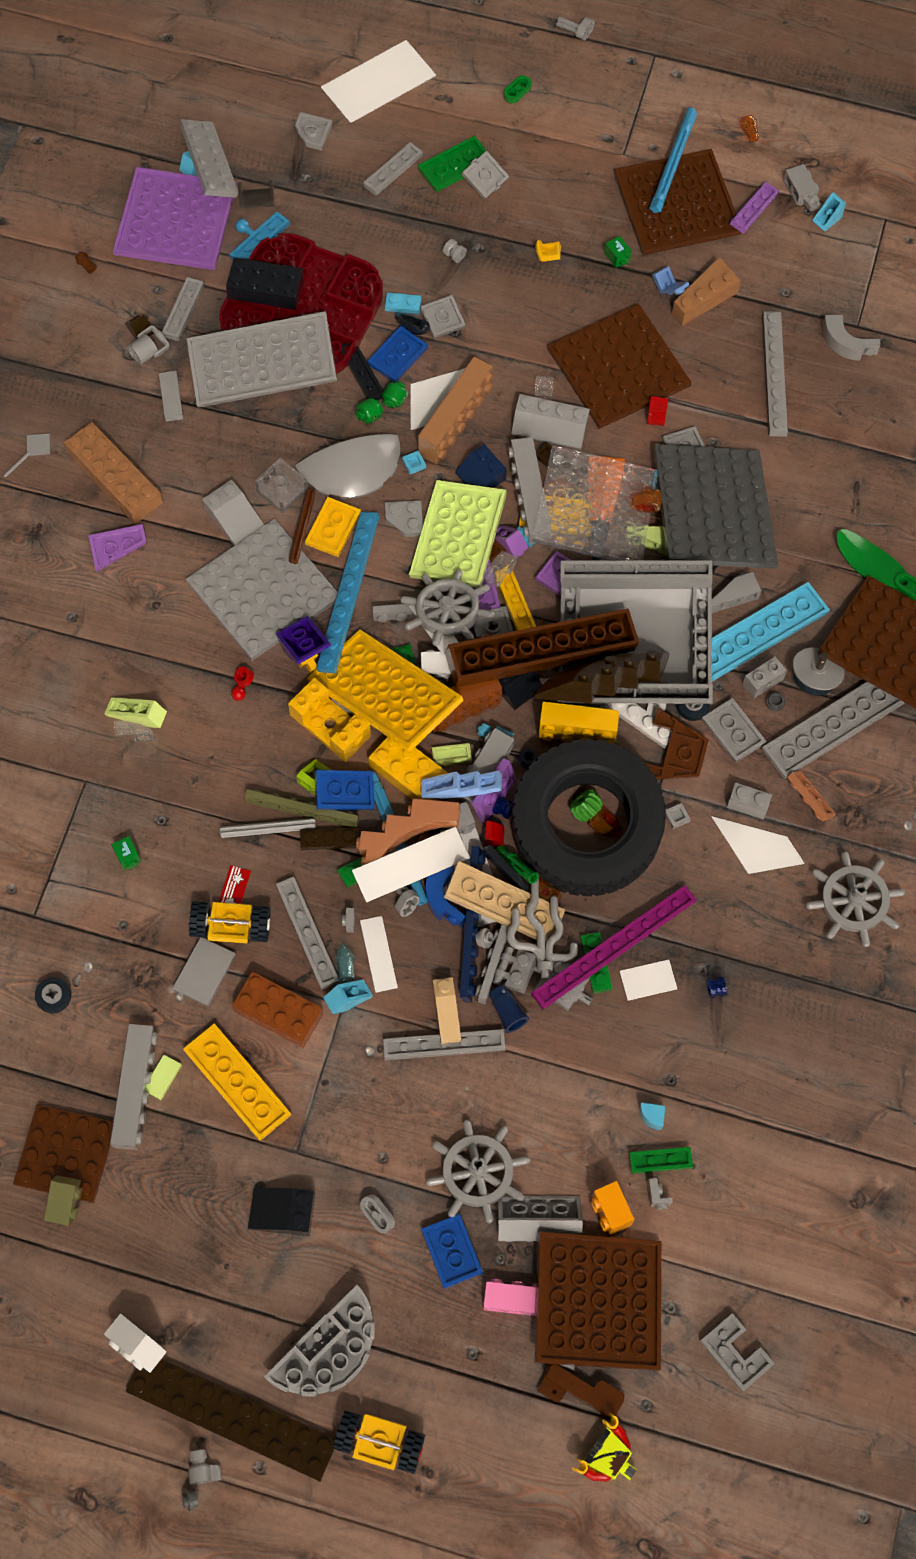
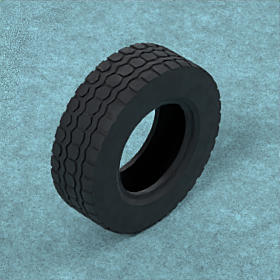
(597, 765)

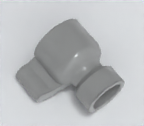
(200, 1471)

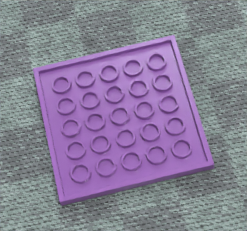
(172, 220)

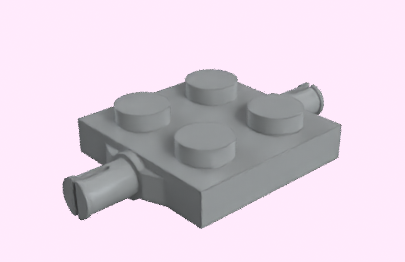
(572, 996)

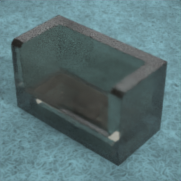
(256, 197)

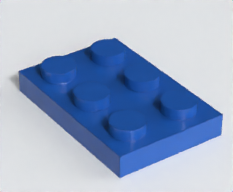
(397, 354)
(344, 790)
(451, 1251)

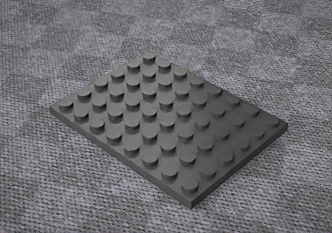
(715, 506)

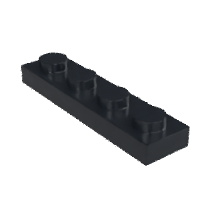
(363, 374)

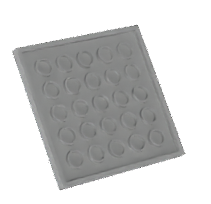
(259, 591)

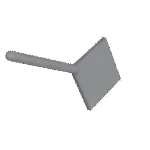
(36, 445)

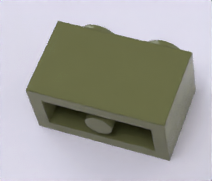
(63, 1200)

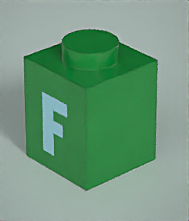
(617, 252)
(126, 853)

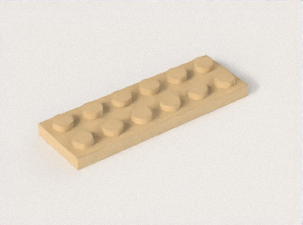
(497, 899)

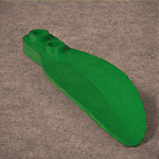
(873, 561)

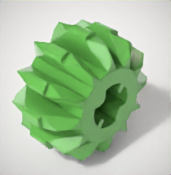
(586, 805)

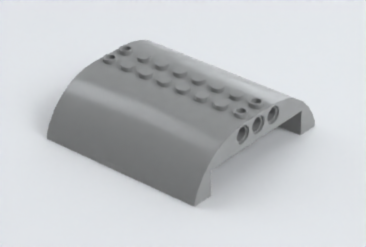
(670, 615)

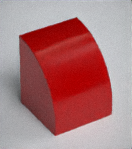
(494, 834)

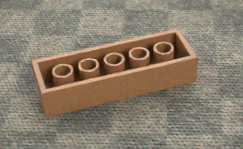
(455, 410)
(113, 472)

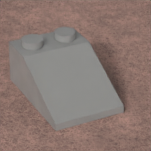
(232, 512)

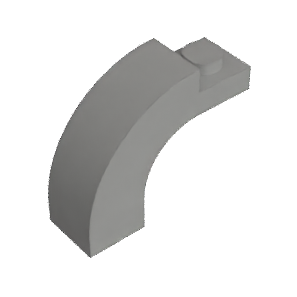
(843, 343)

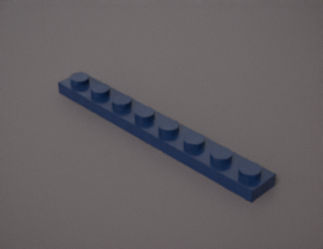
(470, 950)

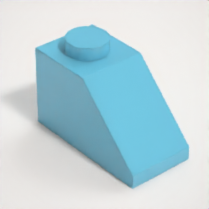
(347, 996)

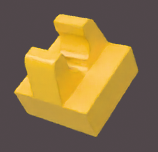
(309, 663)

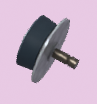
(815, 672)

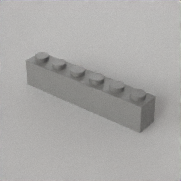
(527, 482)
(132, 1087)

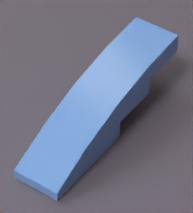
(464, 785)

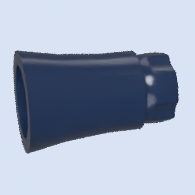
(508, 1009)

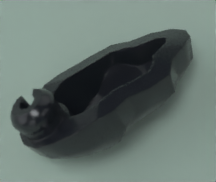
(412, 324)

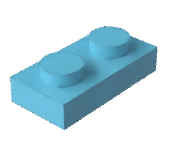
(403, 303)

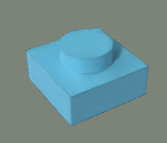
(414, 462)

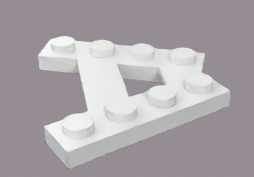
(643, 720)

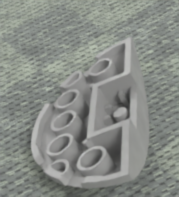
(352, 466)
(329, 1350)

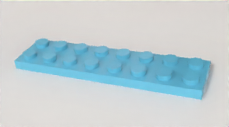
(765, 629)

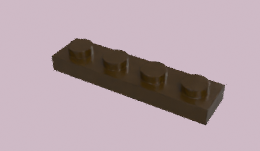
(331, 838)

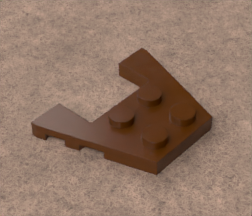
(684, 751)

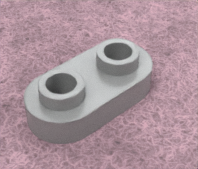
(377, 1213)

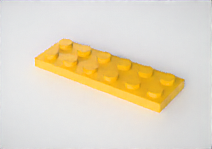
(237, 1082)

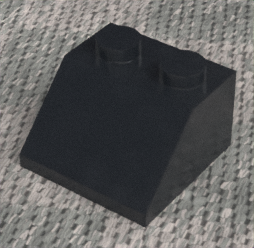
(520, 688)

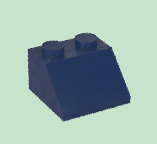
(482, 469)

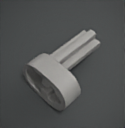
(582, 31)
(407, 901)

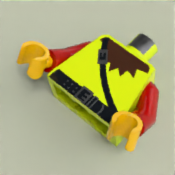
(608, 1455)

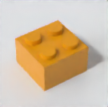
(612, 1209)

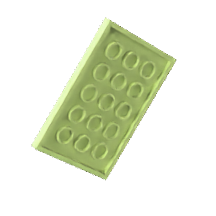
(458, 532)

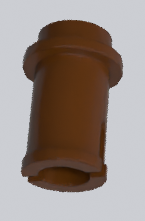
(83, 260)

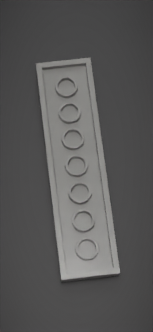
(829, 728)

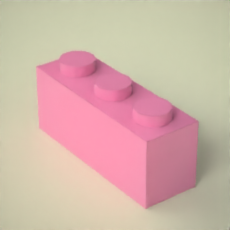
(510, 1298)

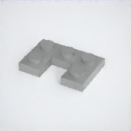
(740, 1371)

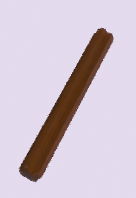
(302, 526)

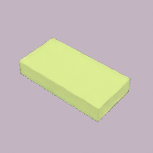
(452, 754)
(163, 1077)

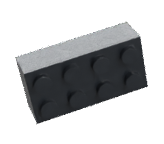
(265, 283)

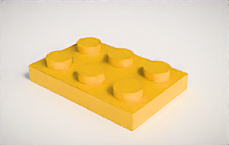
(333, 527)

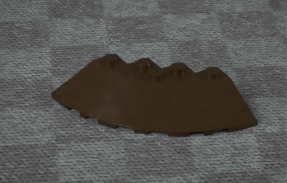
(603, 677)

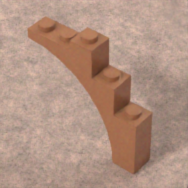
(423, 816)

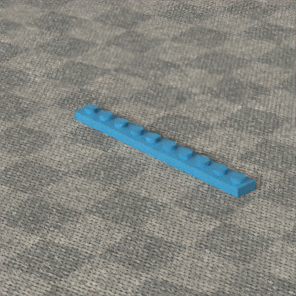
(348, 591)

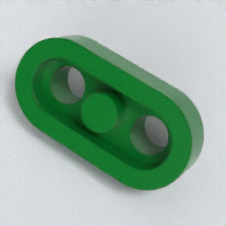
(515, 92)

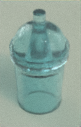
(345, 964)

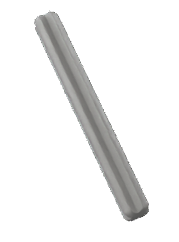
(267, 827)

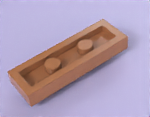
(811, 796)

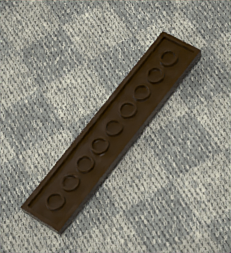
(234, 1418)

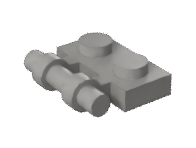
(520, 972)

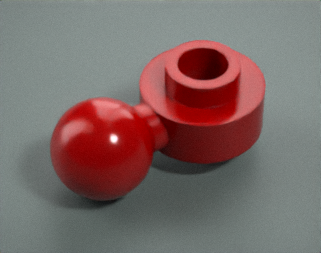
(238, 693)

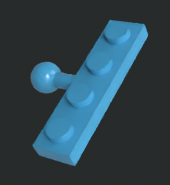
(270, 228)

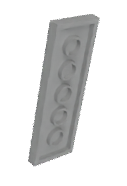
(208, 158)

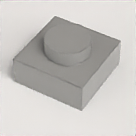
(677, 816)
(349, 920)

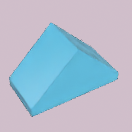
(830, 212)

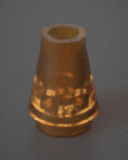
(749, 126)

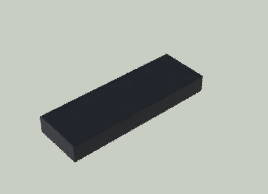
(504, 868)

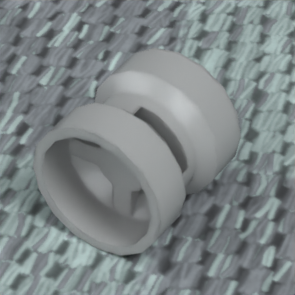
(454, 250)

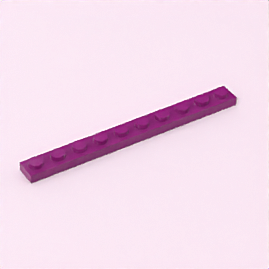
(613, 947)

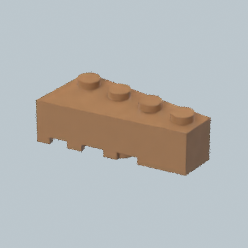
(706, 292)

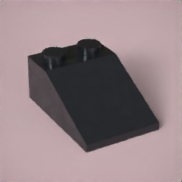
(282, 1210)

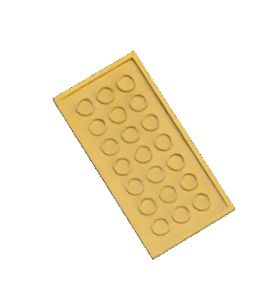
(388, 691)

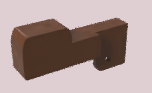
(601, 1398)

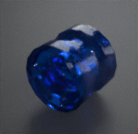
(503, 807)
(716, 987)

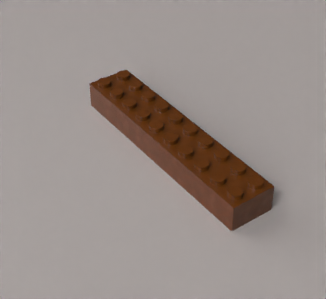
(541, 647)

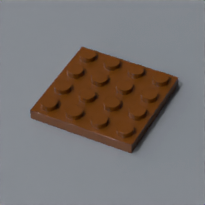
(66, 1147)

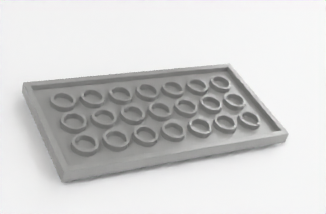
(261, 359)

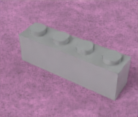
(497, 747)

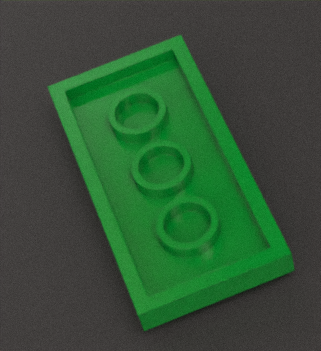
(448, 166)

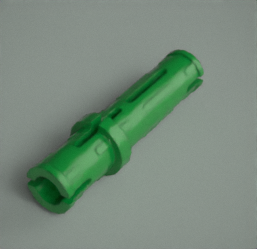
(520, 867)

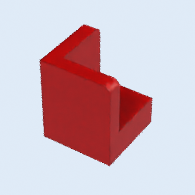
(657, 411)

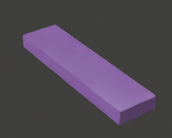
(754, 207)

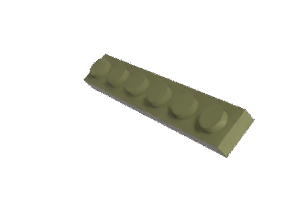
(295, 807)

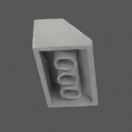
(550, 421)
(538, 1214)

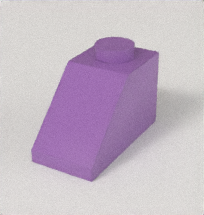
(511, 540)

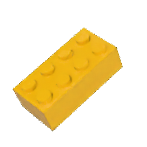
(577, 722)
(404, 768)

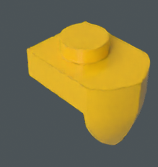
(548, 251)

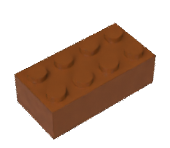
(476, 700)
(277, 1009)

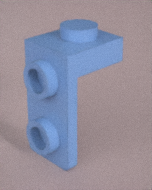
(666, 282)

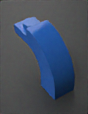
(437, 904)

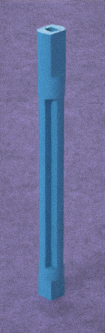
(672, 163)
(385, 809)

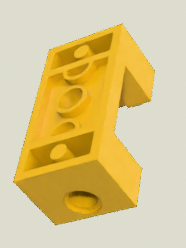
(314, 708)

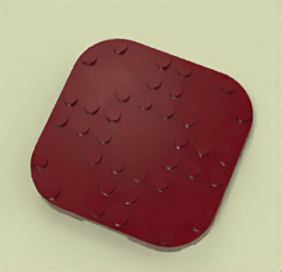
(333, 284)

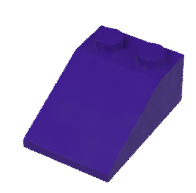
(302, 640)

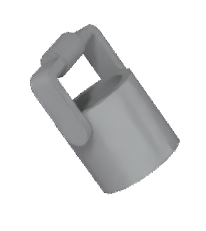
(144, 348)

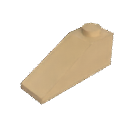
(446, 1010)

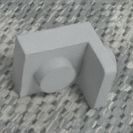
(654, 1193)

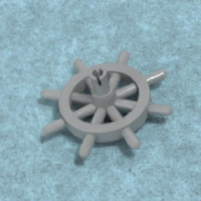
(447, 607)
(855, 899)
(478, 1171)

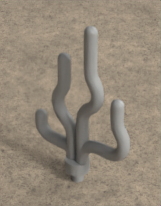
(543, 952)

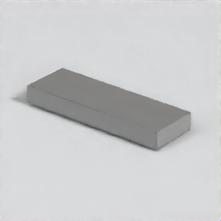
(171, 396)

